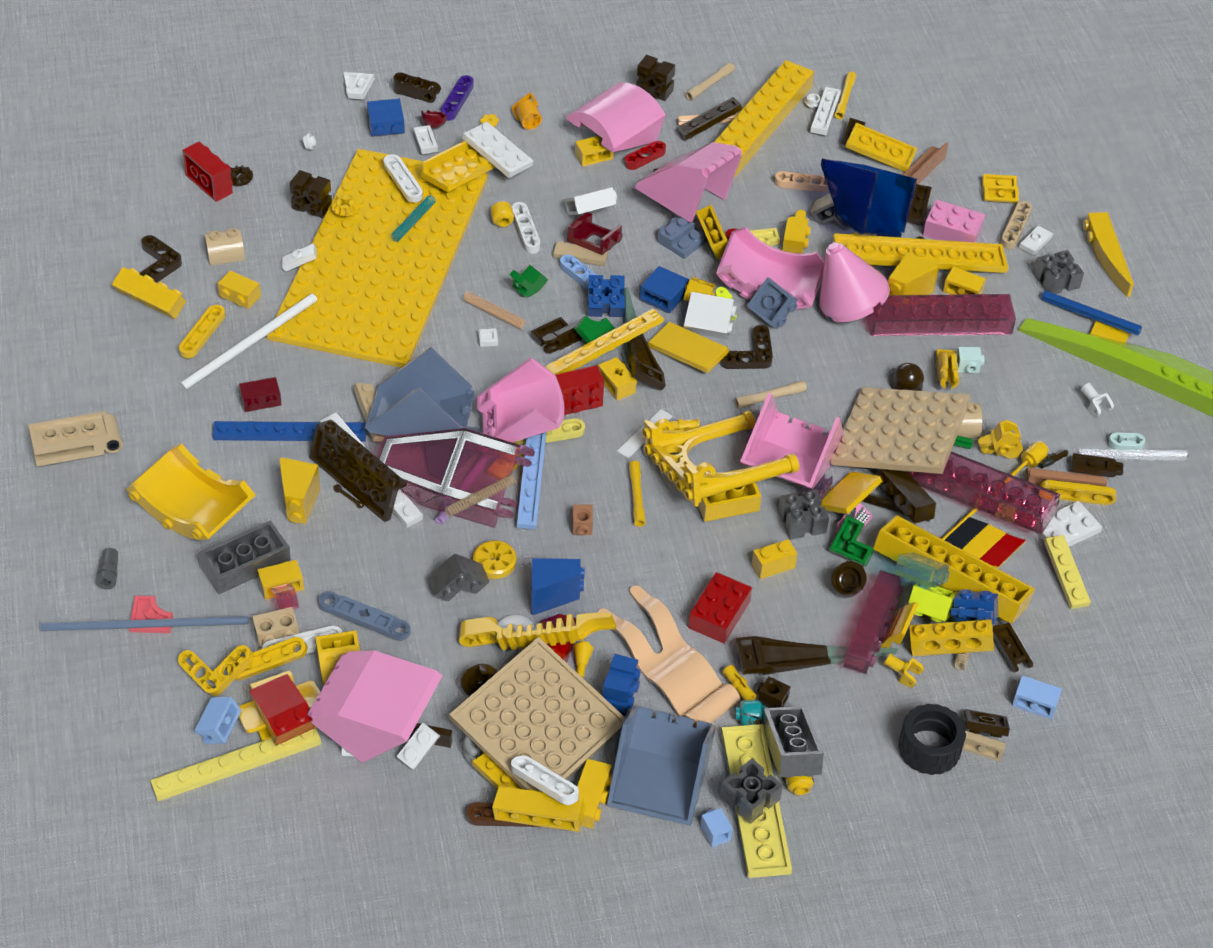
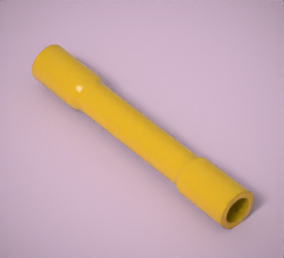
(848, 84)
(635, 476)

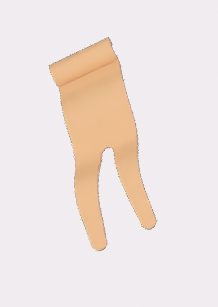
(678, 669)

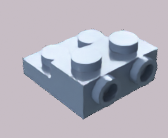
(681, 237)
(773, 303)

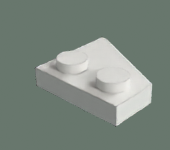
(358, 84)

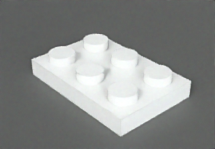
(1073, 523)

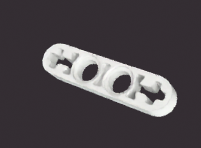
(526, 227)

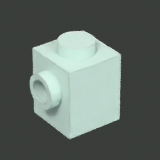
(969, 359)

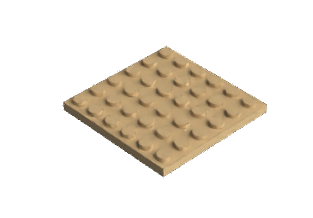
(901, 430)
(538, 712)

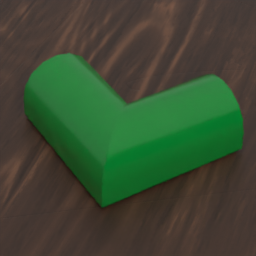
(846, 542)

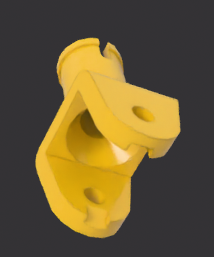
(902, 667)

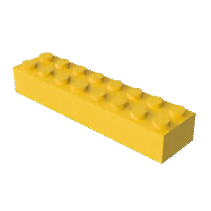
(965, 569)

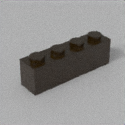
(907, 495)

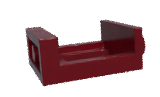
(583, 228)

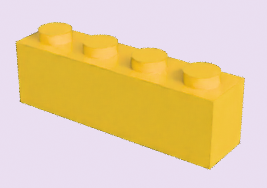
(149, 292)
(537, 809)

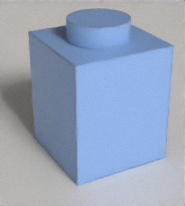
(716, 827)

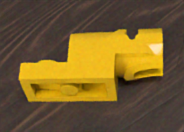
(947, 367)

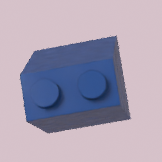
(555, 583)

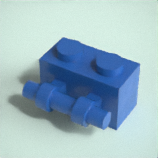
(975, 606)

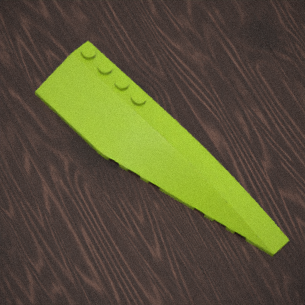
(1145, 366)

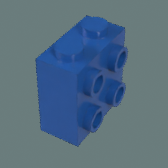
(385, 117)
(663, 289)

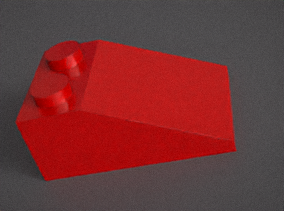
(282, 709)

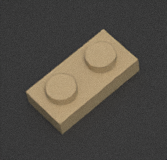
(984, 746)

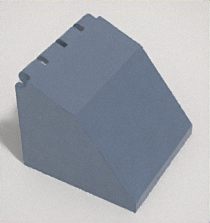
(421, 398)
(660, 765)

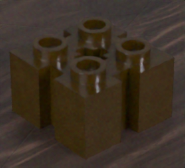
(656, 77)
(310, 193)

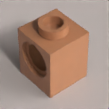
(582, 519)

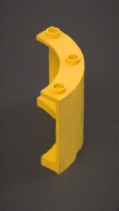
(188, 496)

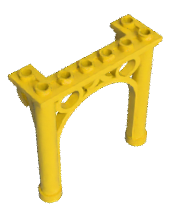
(703, 480)

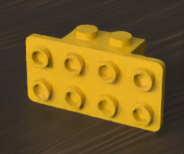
(250, 716)

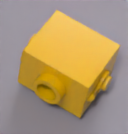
(698, 286)

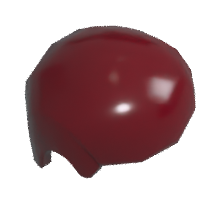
(434, 119)

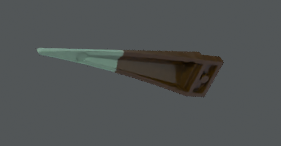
(640, 357)
(777, 656)

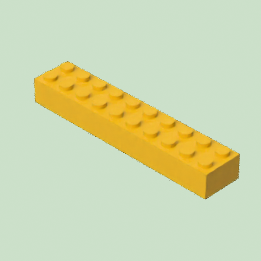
(767, 110)

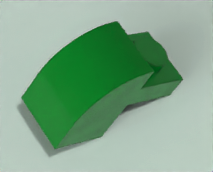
(529, 281)

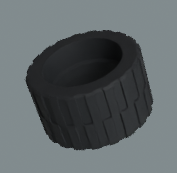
(939, 720)

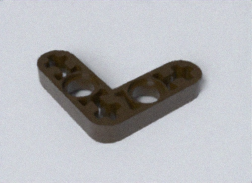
(163, 260)
(755, 356)

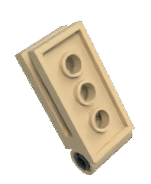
(74, 438)

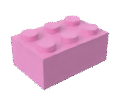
(953, 223)

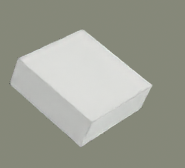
(488, 337)

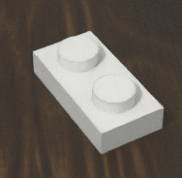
(425, 139)
(418, 746)

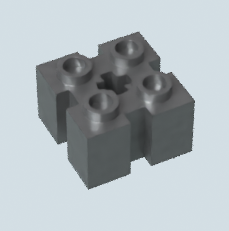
(1058, 272)
(803, 514)
(751, 790)

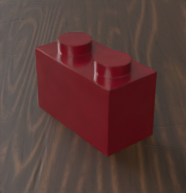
(260, 394)

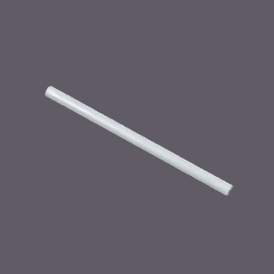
(249, 341)

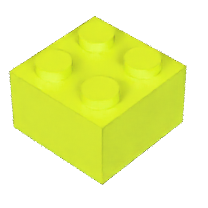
(933, 602)

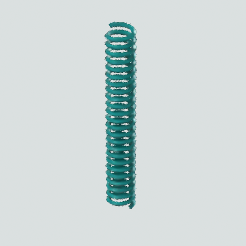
(419, 214)

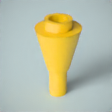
(583, 652)

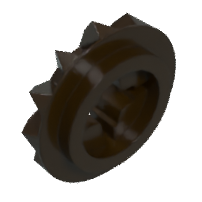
(244, 178)

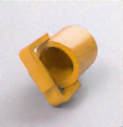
(527, 111)

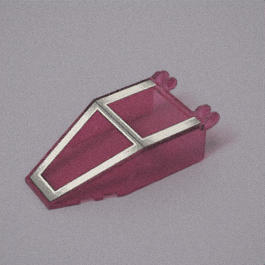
(451, 466)

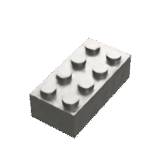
(242, 555)
(792, 741)

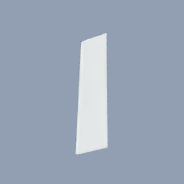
(638, 439)

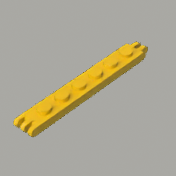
(606, 342)

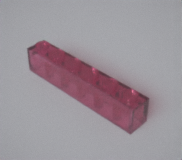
(873, 622)

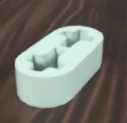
(1126, 441)

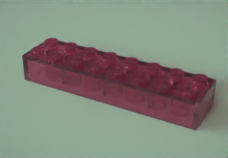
(943, 315)
(993, 492)

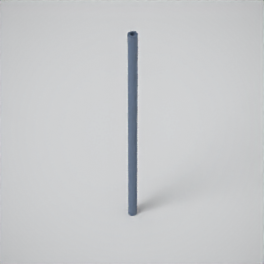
(148, 623)

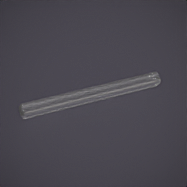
(1137, 454)

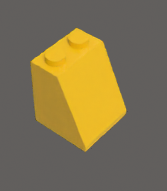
(913, 276)
(300, 488)

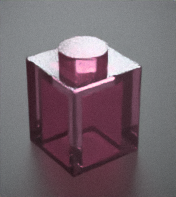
(285, 597)

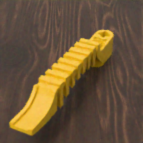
(487, 631)

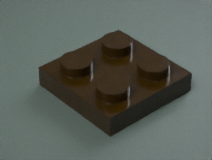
(986, 722)

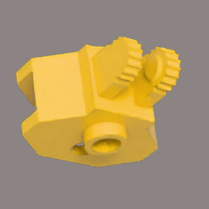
(1002, 440)

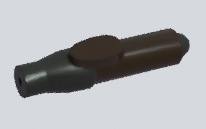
(1052, 458)

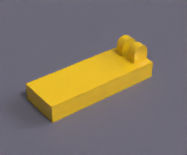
(493, 772)

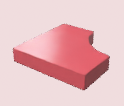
(146, 608)

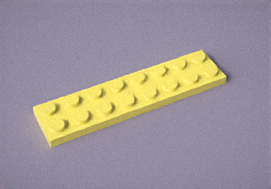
(765, 838)

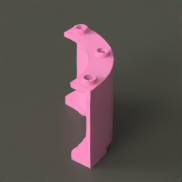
(750, 261)

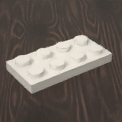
(497, 149)

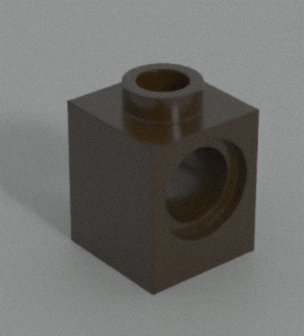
(779, 690)

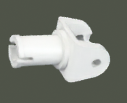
(1096, 399)

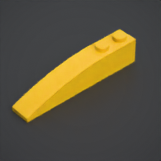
(1108, 250)

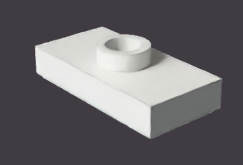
(1035, 240)
(299, 257)

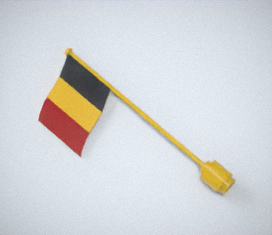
(984, 539)

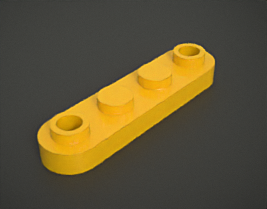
(202, 331)
(1082, 492)
(272, 657)

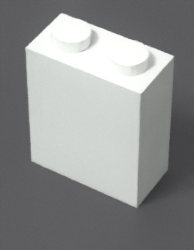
(590, 201)
(710, 315)

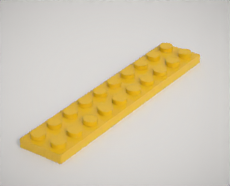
(947, 254)

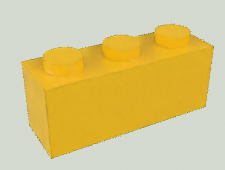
(713, 230)
(592, 788)

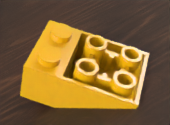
(331, 648)

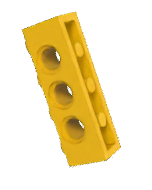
(951, 637)

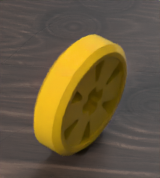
(497, 550)

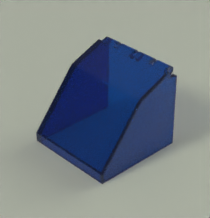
(869, 197)

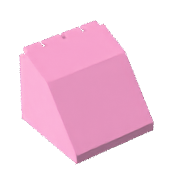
(683, 179)
(776, 437)
(372, 702)

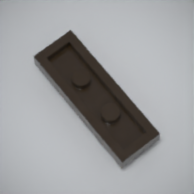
(919, 204)

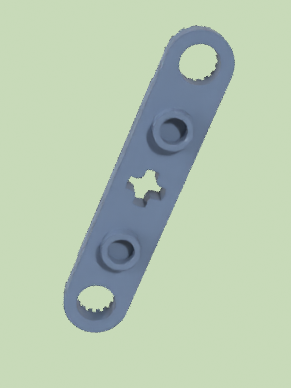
(376, 619)

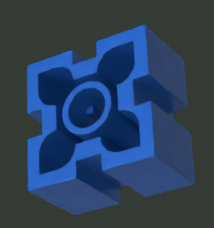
(606, 295)
(622, 683)

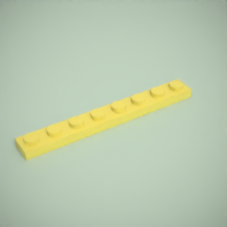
(230, 764)

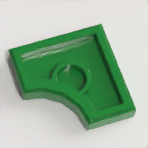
(591, 329)

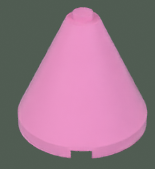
(850, 285)

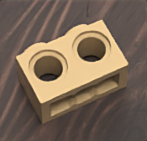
(275, 625)

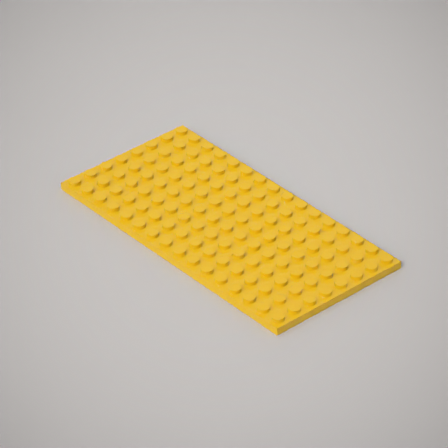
(368, 286)

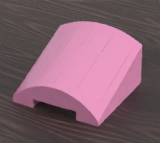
(622, 117)
(522, 403)

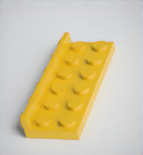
(455, 167)

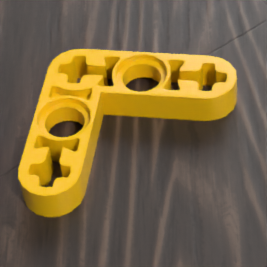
(217, 675)

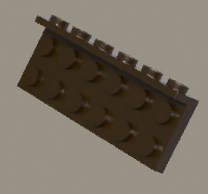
(356, 468)

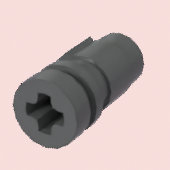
(107, 573)

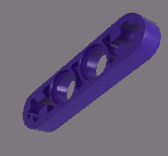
(465, 80)

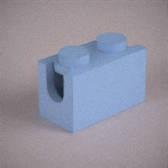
(1037, 697)
(218, 720)

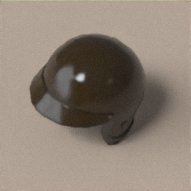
(908, 377)
(848, 579)
(476, 677)

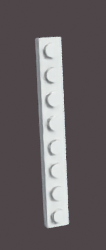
(403, 506)

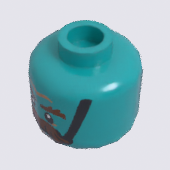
(750, 712)

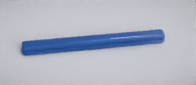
(1092, 313)

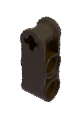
(415, 87)

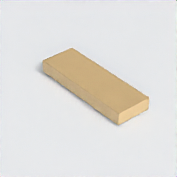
(582, 254)

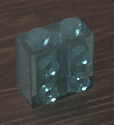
(921, 570)

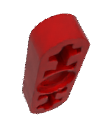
(636, 160)

